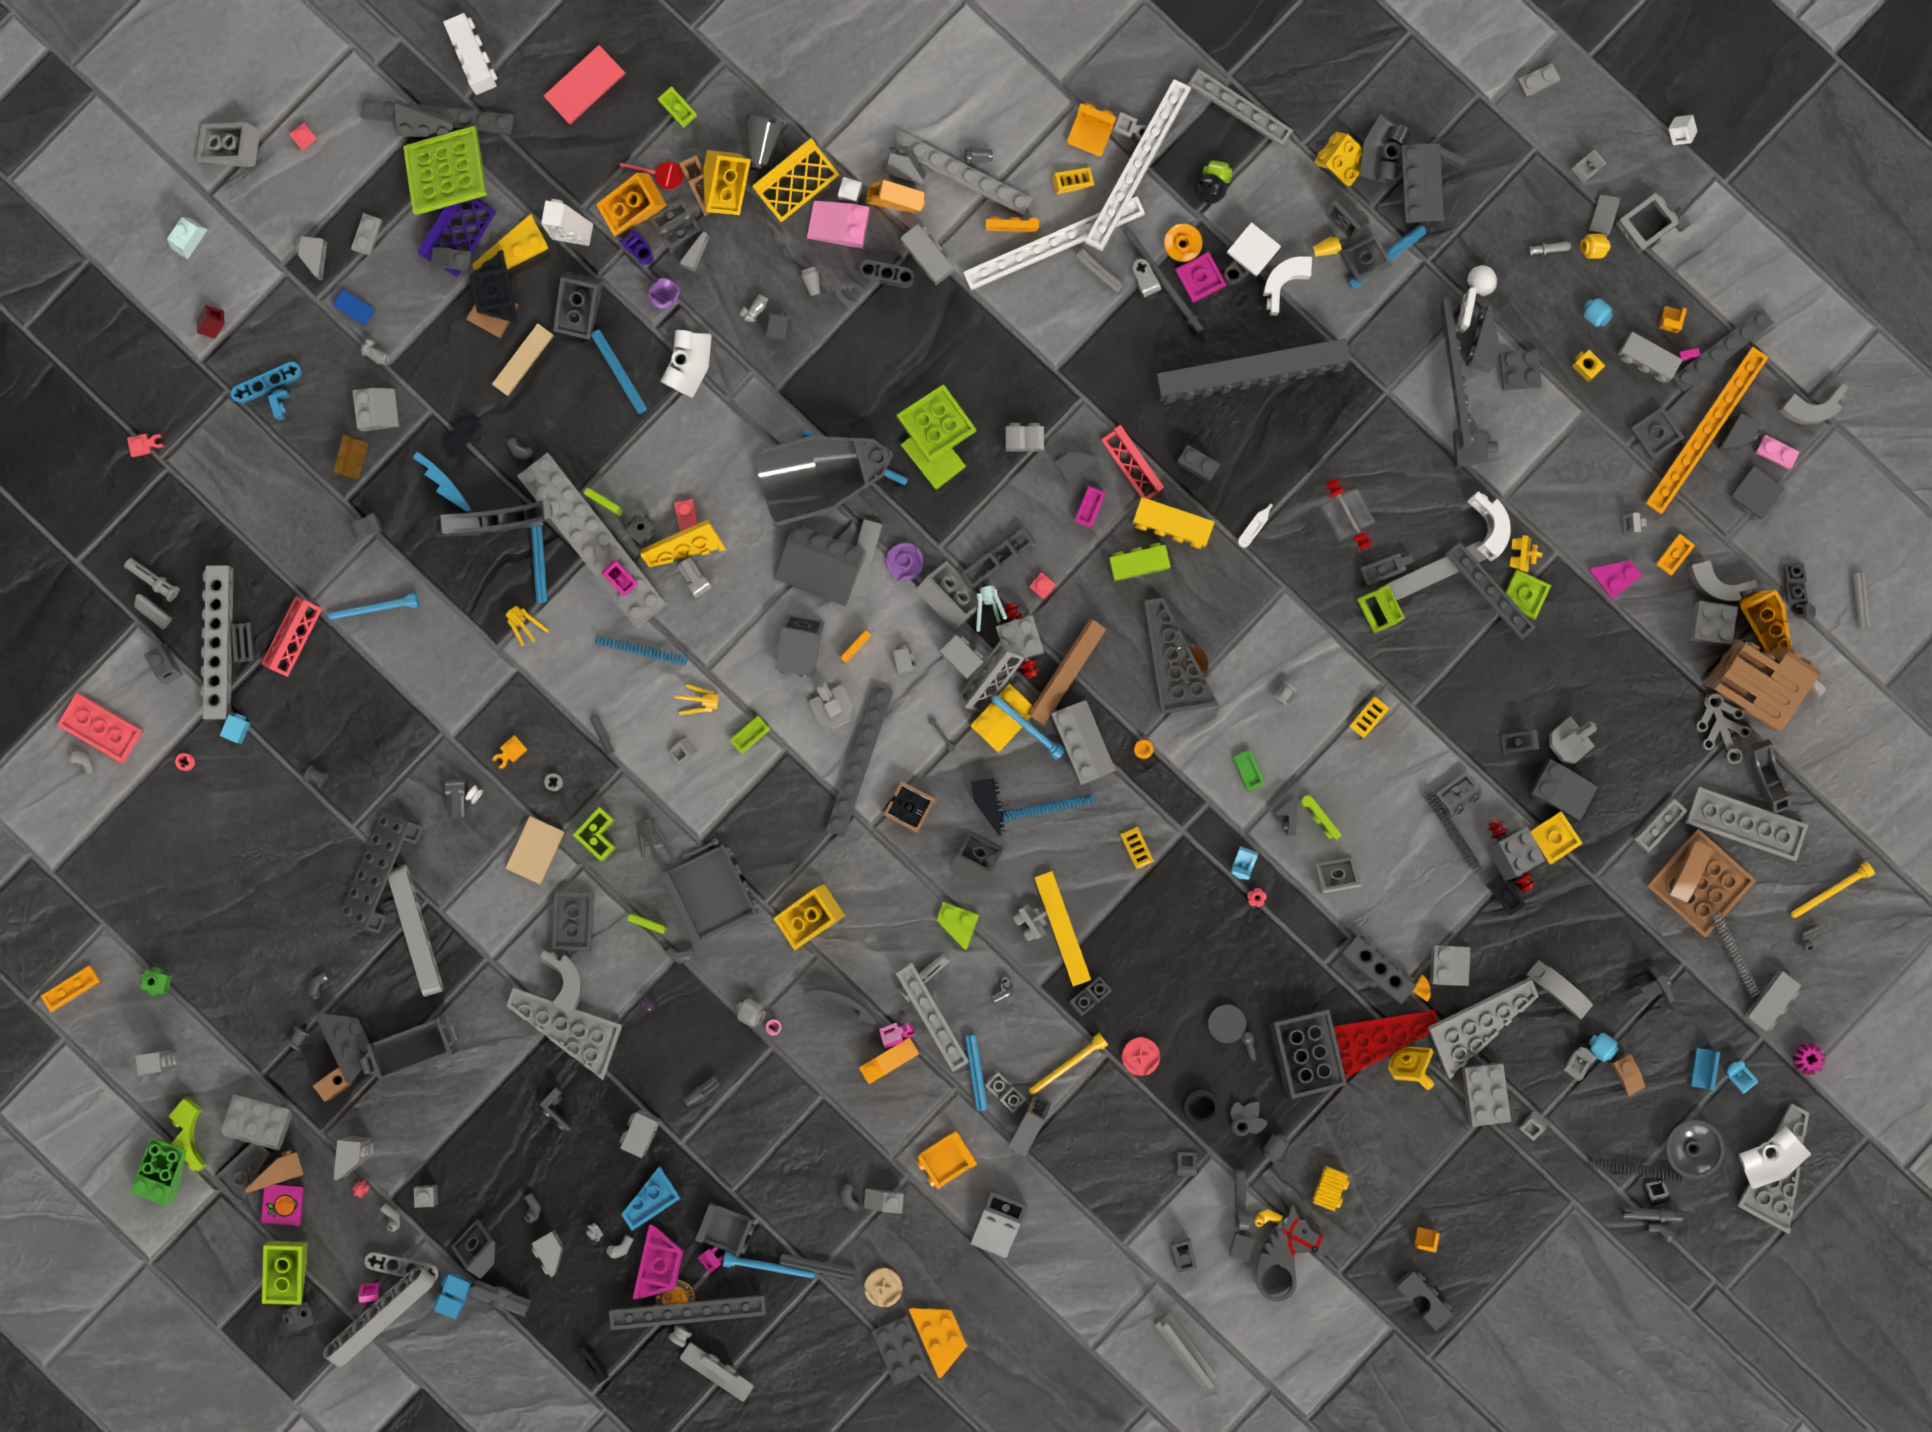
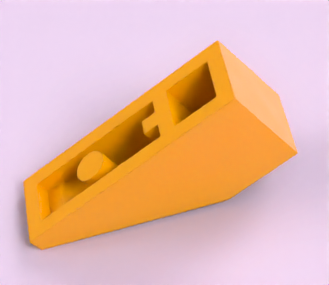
(888, 1060)

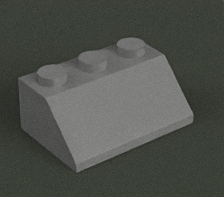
(949, 595)
(351, 1153)

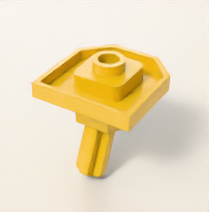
(1411, 1065)

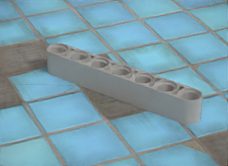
(415, 930)
(378, 1316)

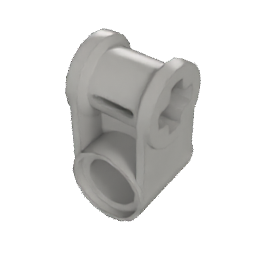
(1146, 281)

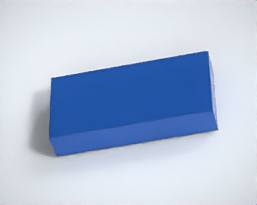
(353, 307)

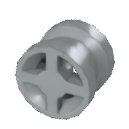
(679, 1335)

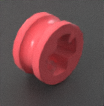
(189, 758)

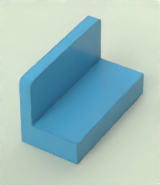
(1705, 1068)

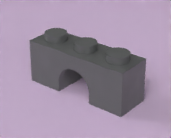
(1413, 1285)

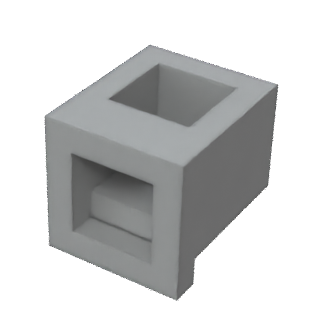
(904, 660)

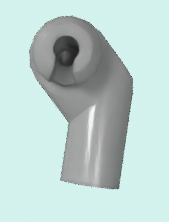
(620, 1250)

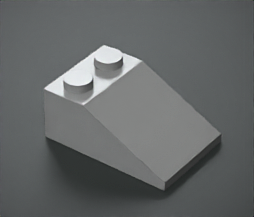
(228, 144)

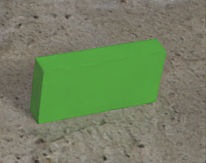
(1248, 770)

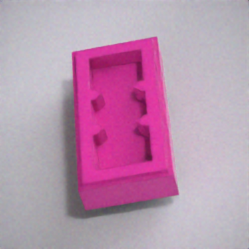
(1089, 507)

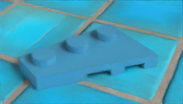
(652, 1199)

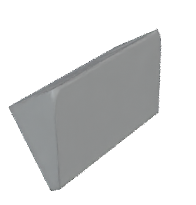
(1604, 215)
(152, 611)

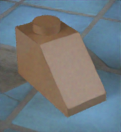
(1628, 1073)

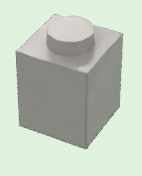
(425, 1196)

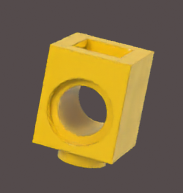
(1596, 365)

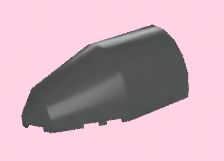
(817, 474)

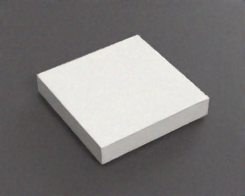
(1253, 249)
(1466, 310)

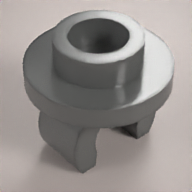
(1809, 611)

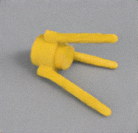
(516, 617)
(709, 700)

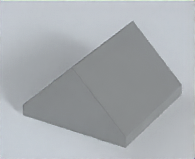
(1337, 875)

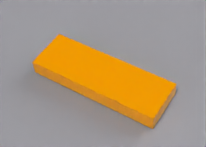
(70, 988)

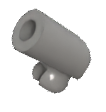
(83, 759)
(393, 1217)

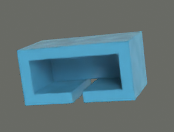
(453, 1295)

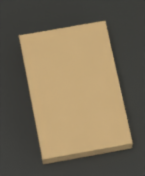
(535, 850)

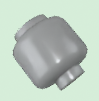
(750, 1012)

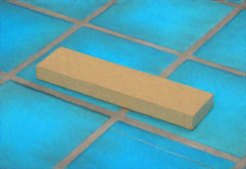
(522, 359)

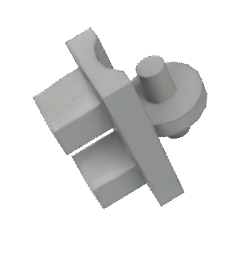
(1034, 921)

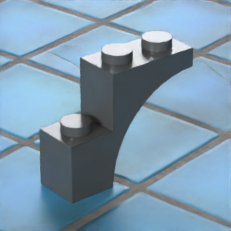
(1767, 771)

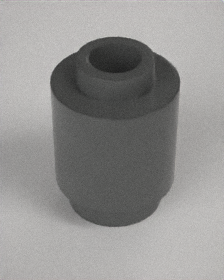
(1275, 1147)

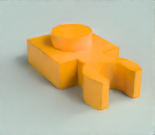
(511, 750)

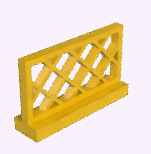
(781, 171)

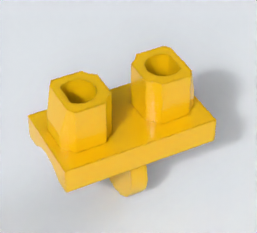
(1524, 545)

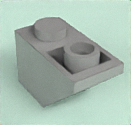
(549, 1250)

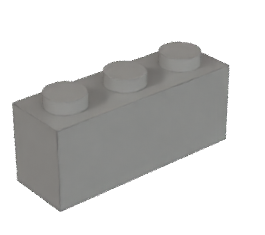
(927, 254)
(1649, 357)
(1773, 1001)
(156, 1062)

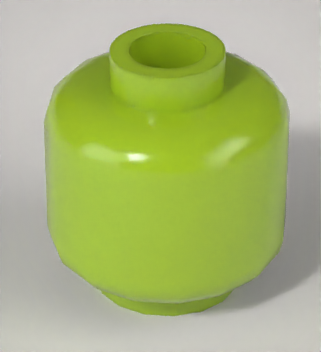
(1220, 169)

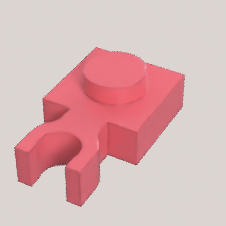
(142, 445)

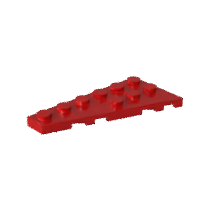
(1372, 1040)

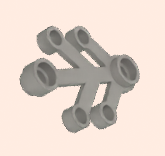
(1722, 725)

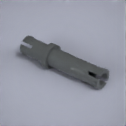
(1652, 1214)

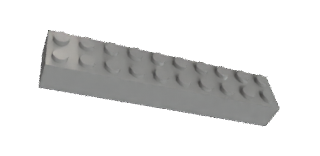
(590, 537)

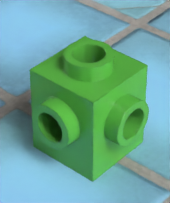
(161, 983)

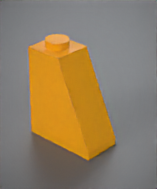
(895, 196)

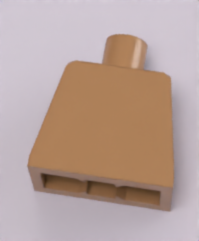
(328, 1089)

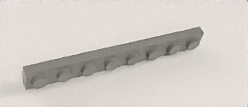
(964, 174)

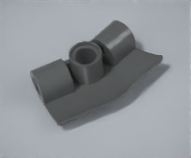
(1375, 161)

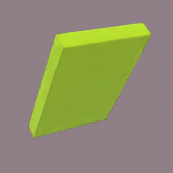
(938, 470)

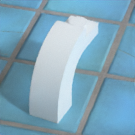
(1289, 269)
(1497, 523)

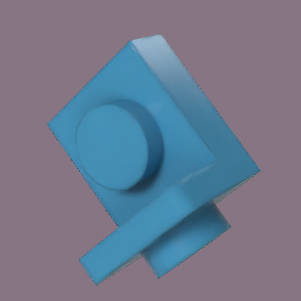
(278, 407)

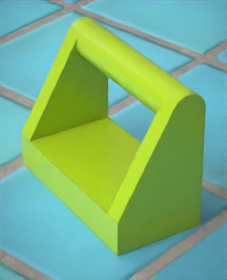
(1388, 606)

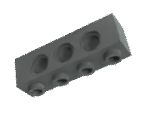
(1398, 992)

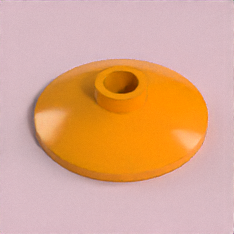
(1185, 233)

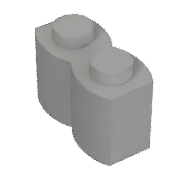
(1024, 438)

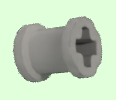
(1284, 692)

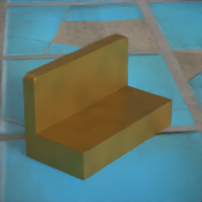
(350, 457)

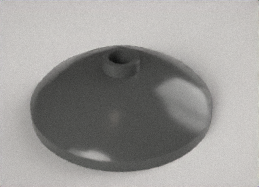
(1707, 1153)

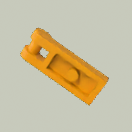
(1014, 224)

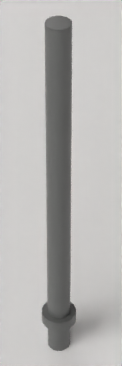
(1192, 320)

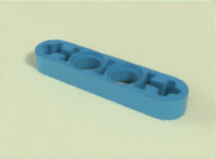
(265, 380)

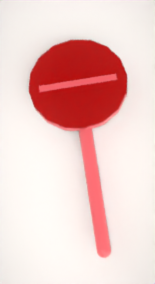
(667, 175)

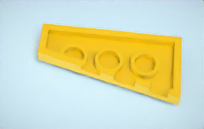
(518, 245)
(691, 541)

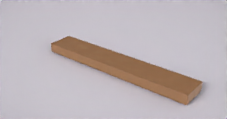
(1067, 671)

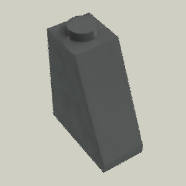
(1029, 1126)

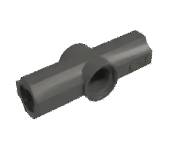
(500, 1298)

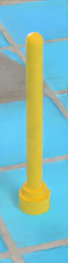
(1864, 871)
(1097, 1043)

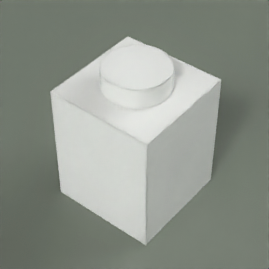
(850, 191)

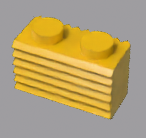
(1330, 1188)

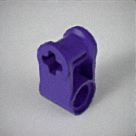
(635, 245)

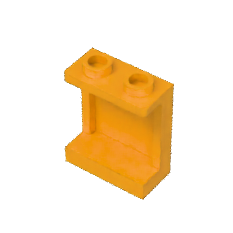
(946, 1159)

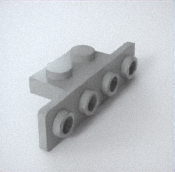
(716, 1371)

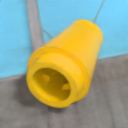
(1327, 247)

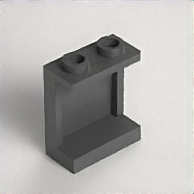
(725, 1229)

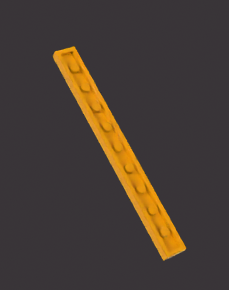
(1706, 430)

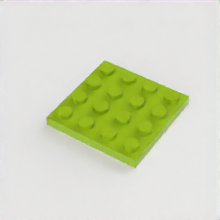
(445, 170)

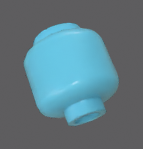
(1597, 312)
(1603, 1047)

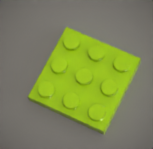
(936, 423)

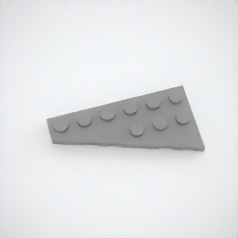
(1473, 1028)
(1776, 1200)

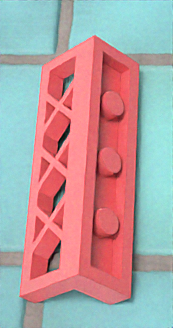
(1137, 458)
(286, 632)

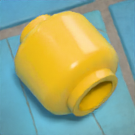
(1594, 246)

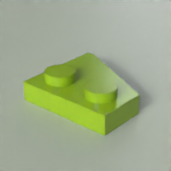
(958, 923)

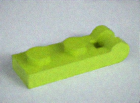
(1320, 817)

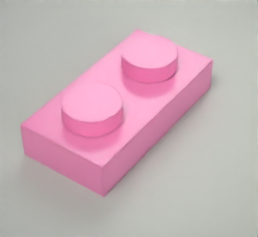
(1777, 452)

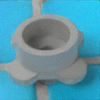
(594, 1232)

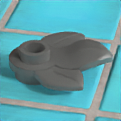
(1248, 1116)

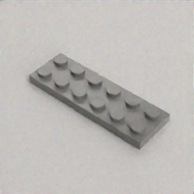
(1746, 824)

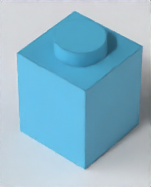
(235, 728)

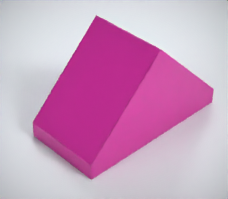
(619, 578)

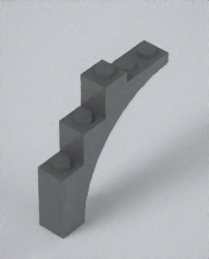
(499, 520)

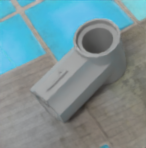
(695, 580)

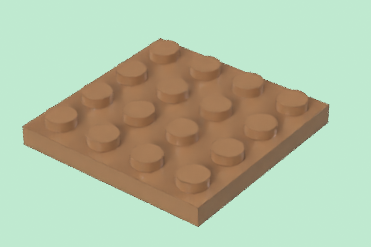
(1717, 890)

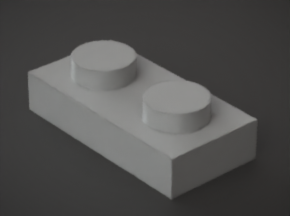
(1538, 80)
(366, 234)

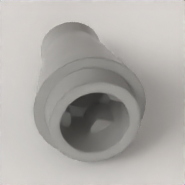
(811, 280)

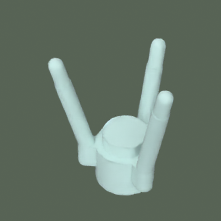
(989, 596)

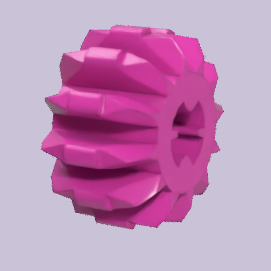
(1808, 1066)

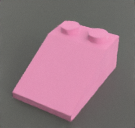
(839, 223)

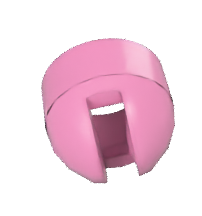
(776, 1024)

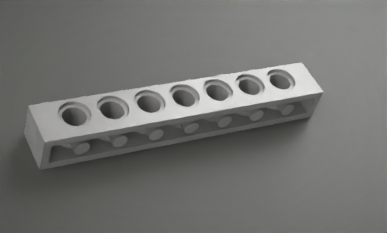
(224, 650)

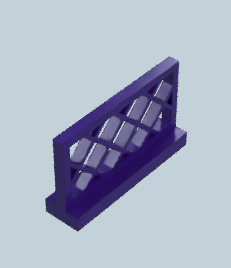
(442, 223)

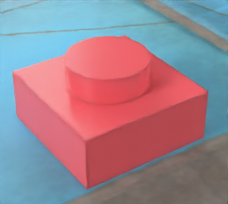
(303, 136)
(1042, 586)

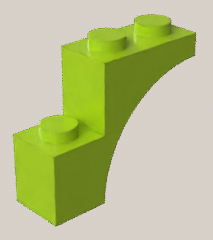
(185, 1116)

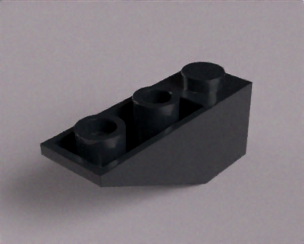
(985, 798)

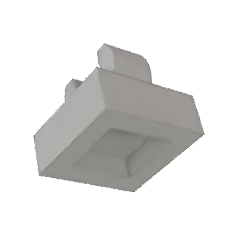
(1633, 523)

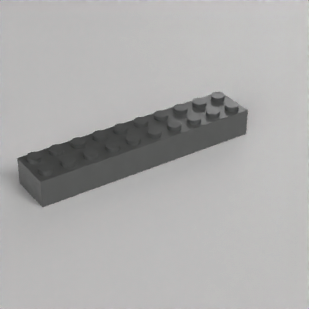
(1252, 370)

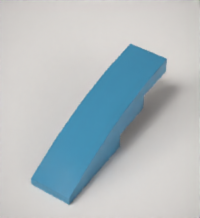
(447, 487)

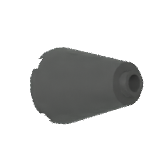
(761, 138)

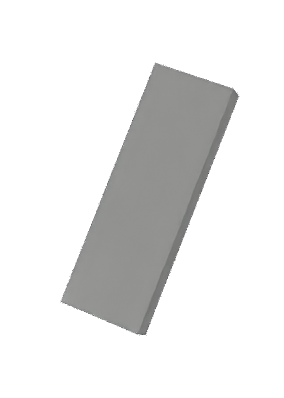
(1660, 825)

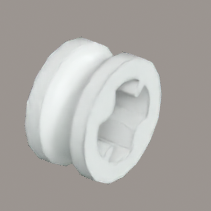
(474, 794)

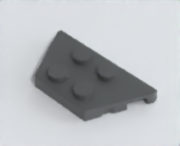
(346, 1042)

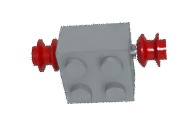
(1022, 638)

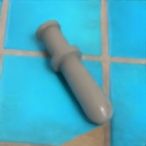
(1544, 249)

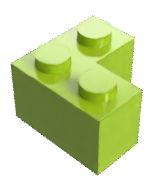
(592, 836)

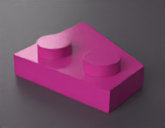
(1616, 577)

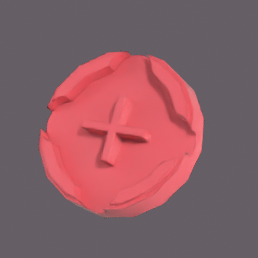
(1140, 1056)

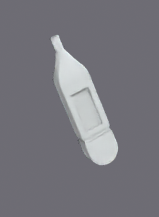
(1254, 527)

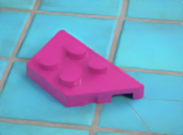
(658, 1265)

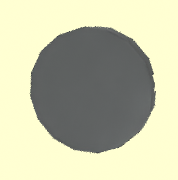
(1226, 1023)

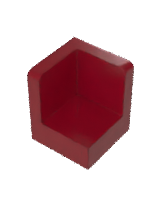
(210, 321)

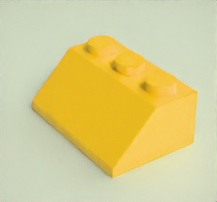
(997, 726)

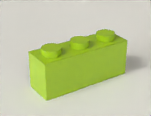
(1139, 562)

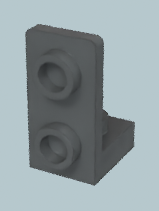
(554, 1098)

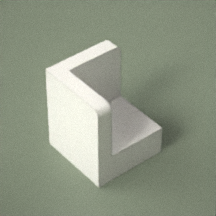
(1683, 130)

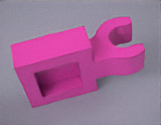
(892, 1034)

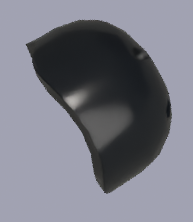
(1206, 192)

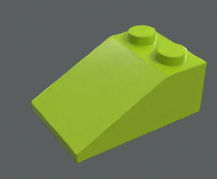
(284, 1272)

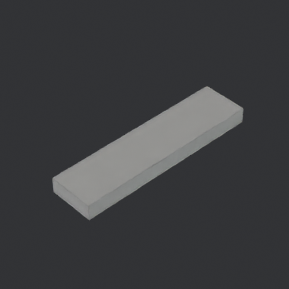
(867, 541)

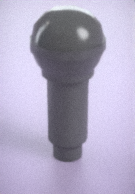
(1248, 1039)

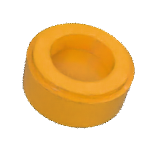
(1143, 749)

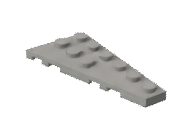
(581, 1035)

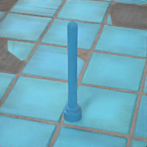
(410, 600)
(1055, 749)
(731, 1260)

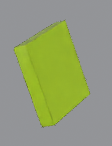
(604, 502)
(1527, 593)

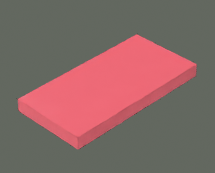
(584, 84)
(100, 727)

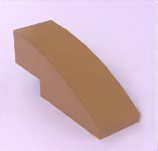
(695, 176)
(1690, 871)

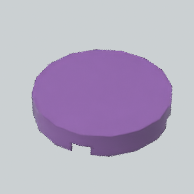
(904, 561)

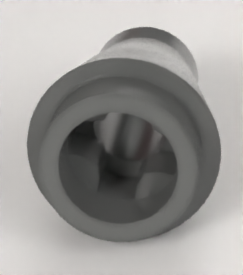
(977, 155)

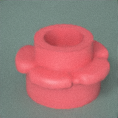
(1256, 892)
(360, 1188)

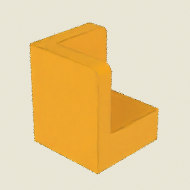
(1672, 319)
(1426, 1239)

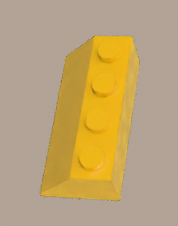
(1173, 522)

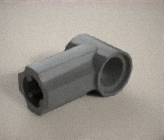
(456, 792)

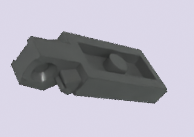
(1385, 568)

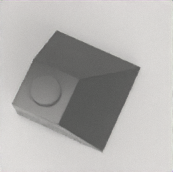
(976, 858)
(475, 1249)

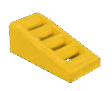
(1059, 189)
(1379, 704)
(1148, 860)

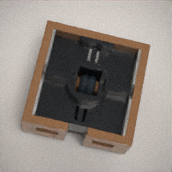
(910, 800)

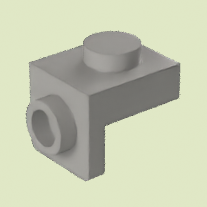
(1588, 166)
(1579, 1063)

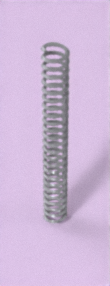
(1734, 958)

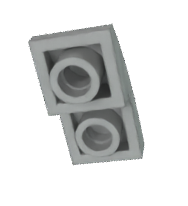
(1005, 1091)

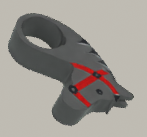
(1286, 1240)

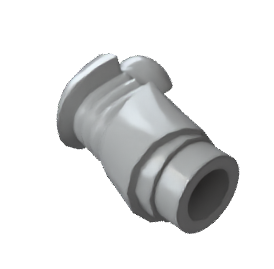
(757, 307)
(376, 355)

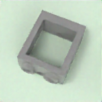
(1631, 232)

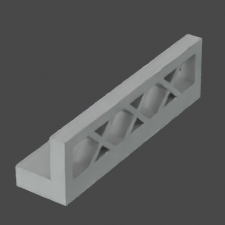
(987, 675)

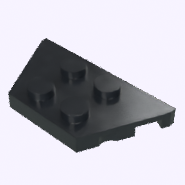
(493, 289)

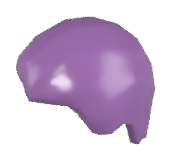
(663, 294)

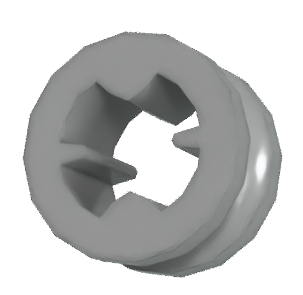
(559, 783)

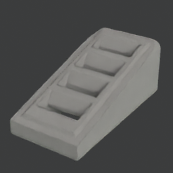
(694, 254)

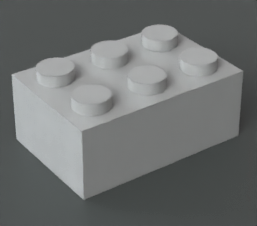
(1486, 1094)
(256, 1122)

